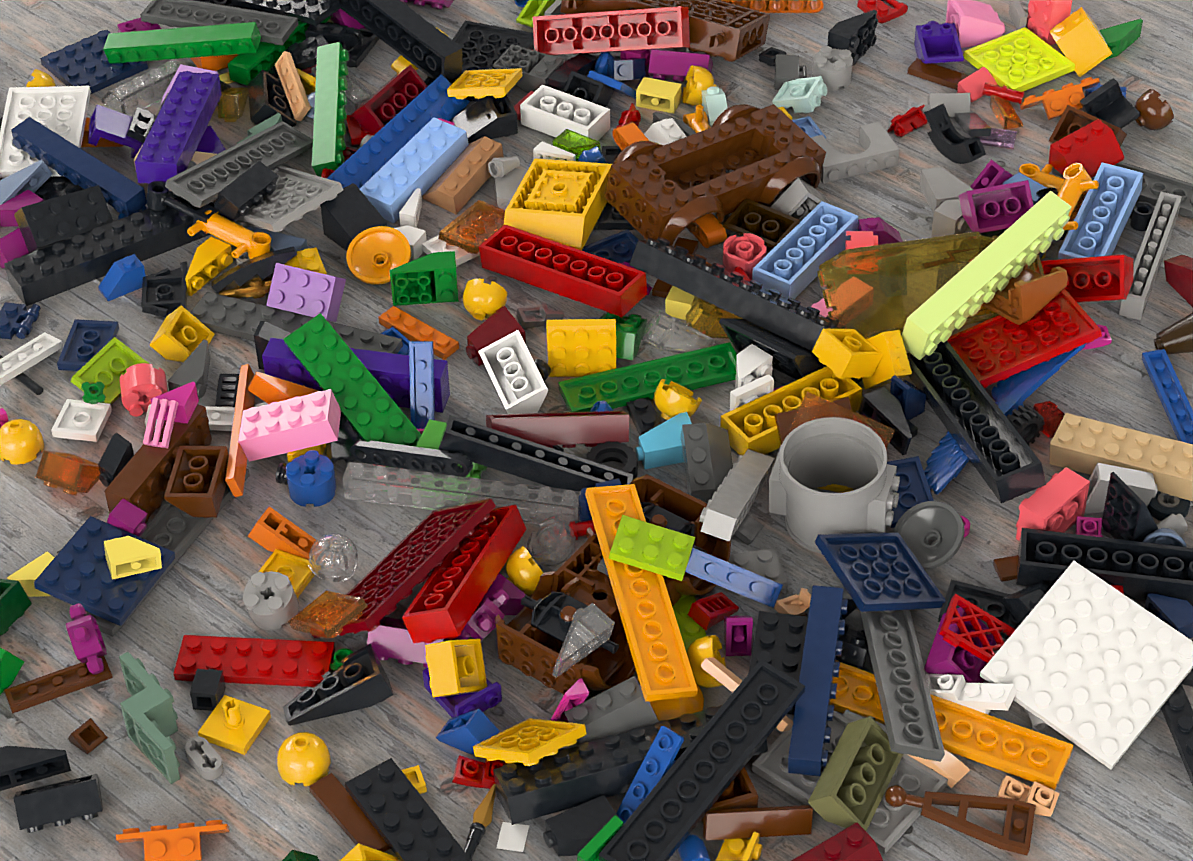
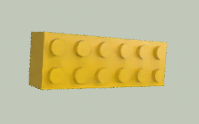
(754, 423)

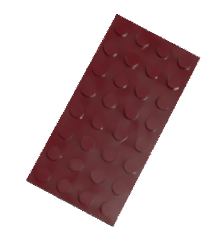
(413, 560)

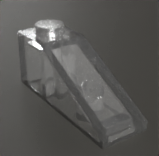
(673, 335)
(587, 632)

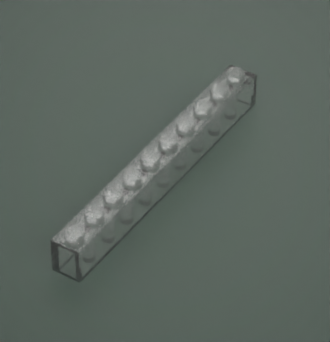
(441, 491)

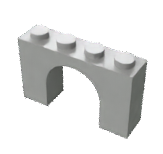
(879, 154)

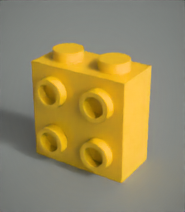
(892, 362)

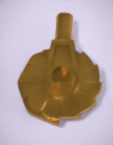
(253, 288)

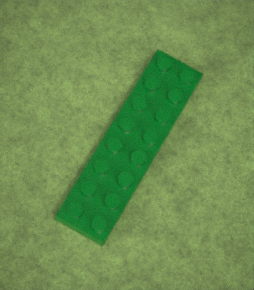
(638, 381)
(355, 389)

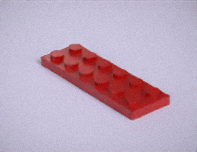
(256, 660)

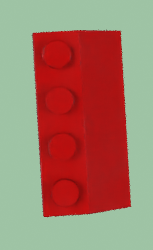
(1096, 277)

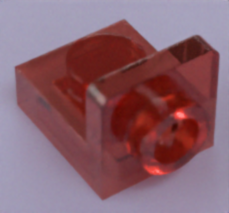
(1052, 417)

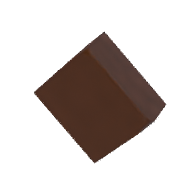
(87, 736)

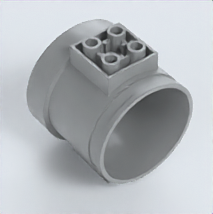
(827, 454)

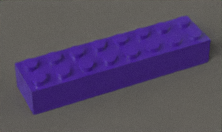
(178, 127)
(387, 368)

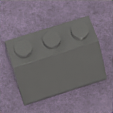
(705, 458)
(613, 712)

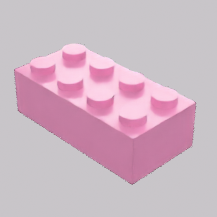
(290, 425)

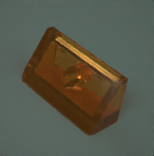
(1005, 113)

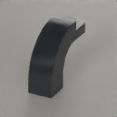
(949, 141)

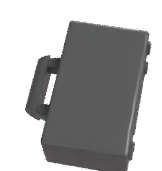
(787, 69)

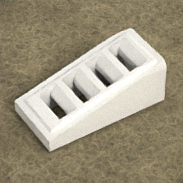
(545, 150)
(411, 210)

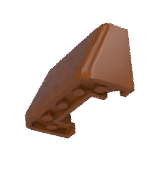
(1027, 294)

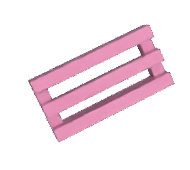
(152, 420)

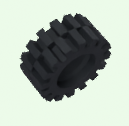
(1027, 423)

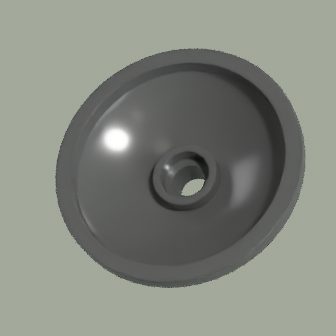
(929, 523)

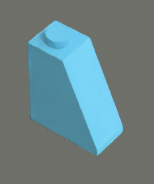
(663, 443)

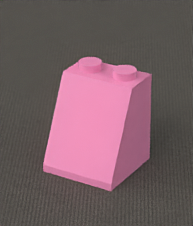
(974, 22)

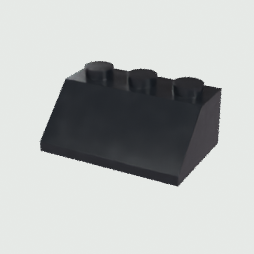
(268, 99)
(246, 191)
(58, 803)

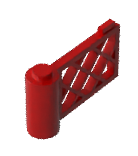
(964, 639)

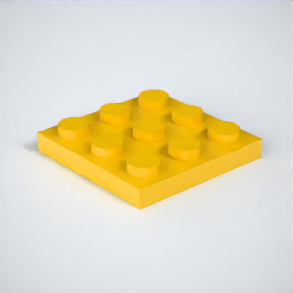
(484, 83)
(581, 346)
(530, 741)

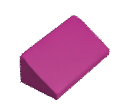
(574, 696)

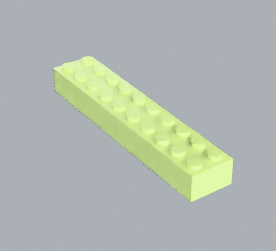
(985, 276)

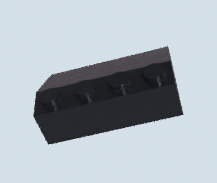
(787, 356)

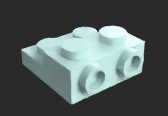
(801, 94)

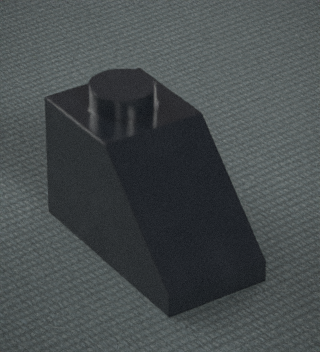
(114, 458)

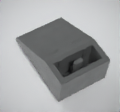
(534, 64)

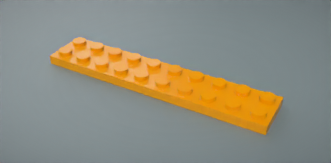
(642, 603)
(967, 731)

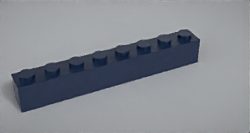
(78, 166)
(817, 674)

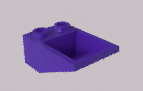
(937, 43)

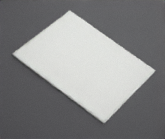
(512, 837)

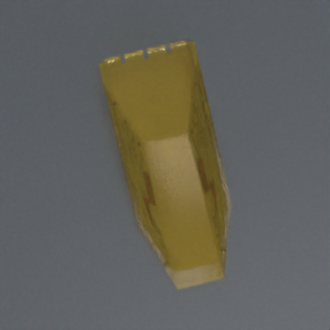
(885, 283)

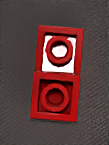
(475, 773)

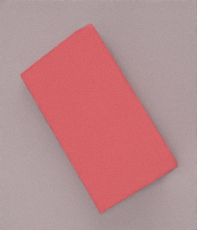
(975, 83)

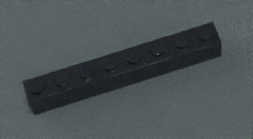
(525, 457)

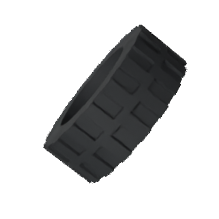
(615, 452)

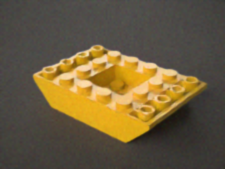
(559, 200)

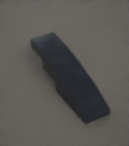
(580, 64)
(261, 265)

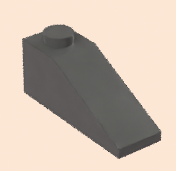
(193, 369)

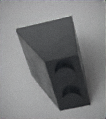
(348, 216)

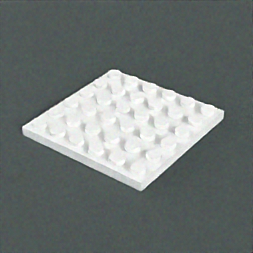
(1092, 664)

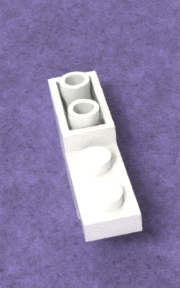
(976, 696)

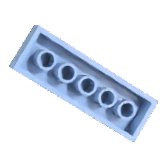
(415, 167)
(1103, 213)
(798, 255)

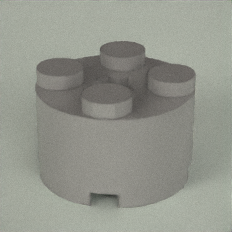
(834, 67)
(270, 600)

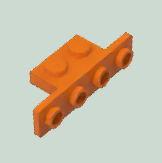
(1057, 101)
(173, 844)

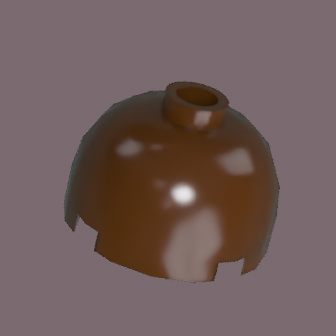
(1153, 112)

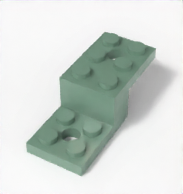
(150, 717)

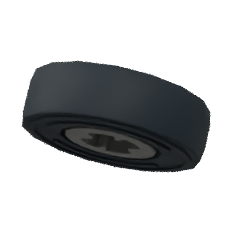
(1165, 505)

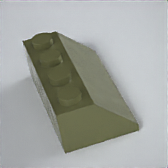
(855, 775)

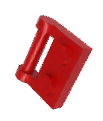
(884, 12)

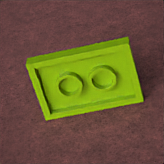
(107, 368)
(652, 548)

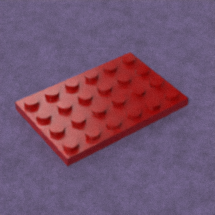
(1004, 348)

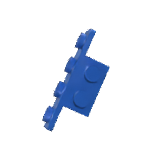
(653, 768)

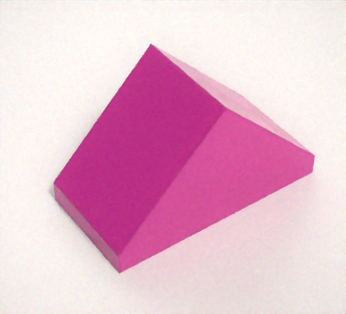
(187, 401)

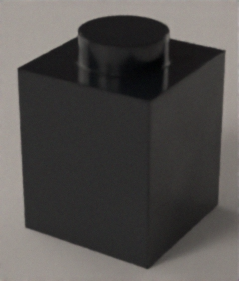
(207, 689)

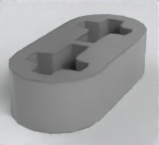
(208, 755)

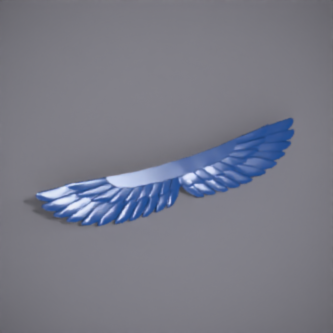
(949, 458)

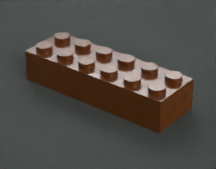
(149, 470)

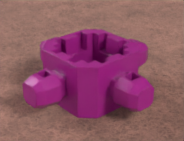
(483, 618)
(86, 639)

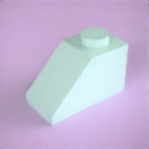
(714, 103)

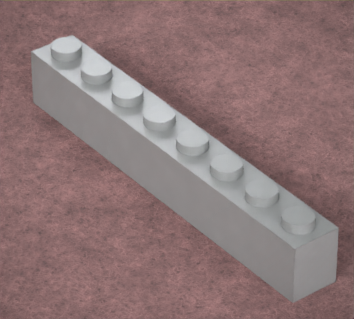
(1151, 255)
(736, 495)

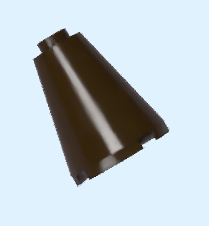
(1176, 337)

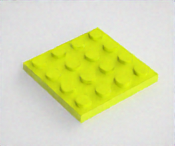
(1019, 60)

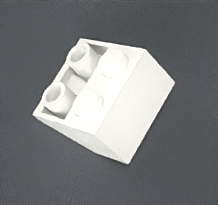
(751, 365)

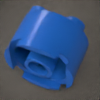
(311, 479)

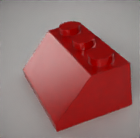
(1086, 146)

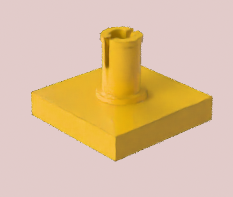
(234, 724)

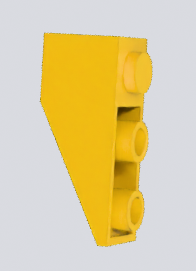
(207, 263)

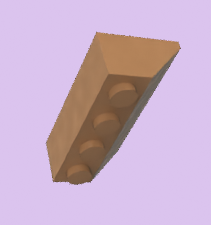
(464, 175)

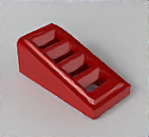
(712, 610)

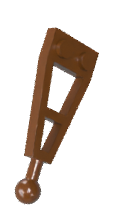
(1017, 819)

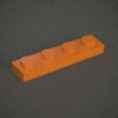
(417, 330)

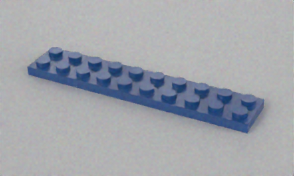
(380, 148)

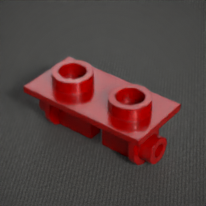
(630, 116)
(902, 124)

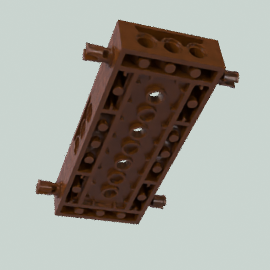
(713, 24)

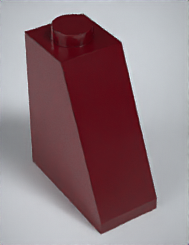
(1180, 275)
(491, 330)

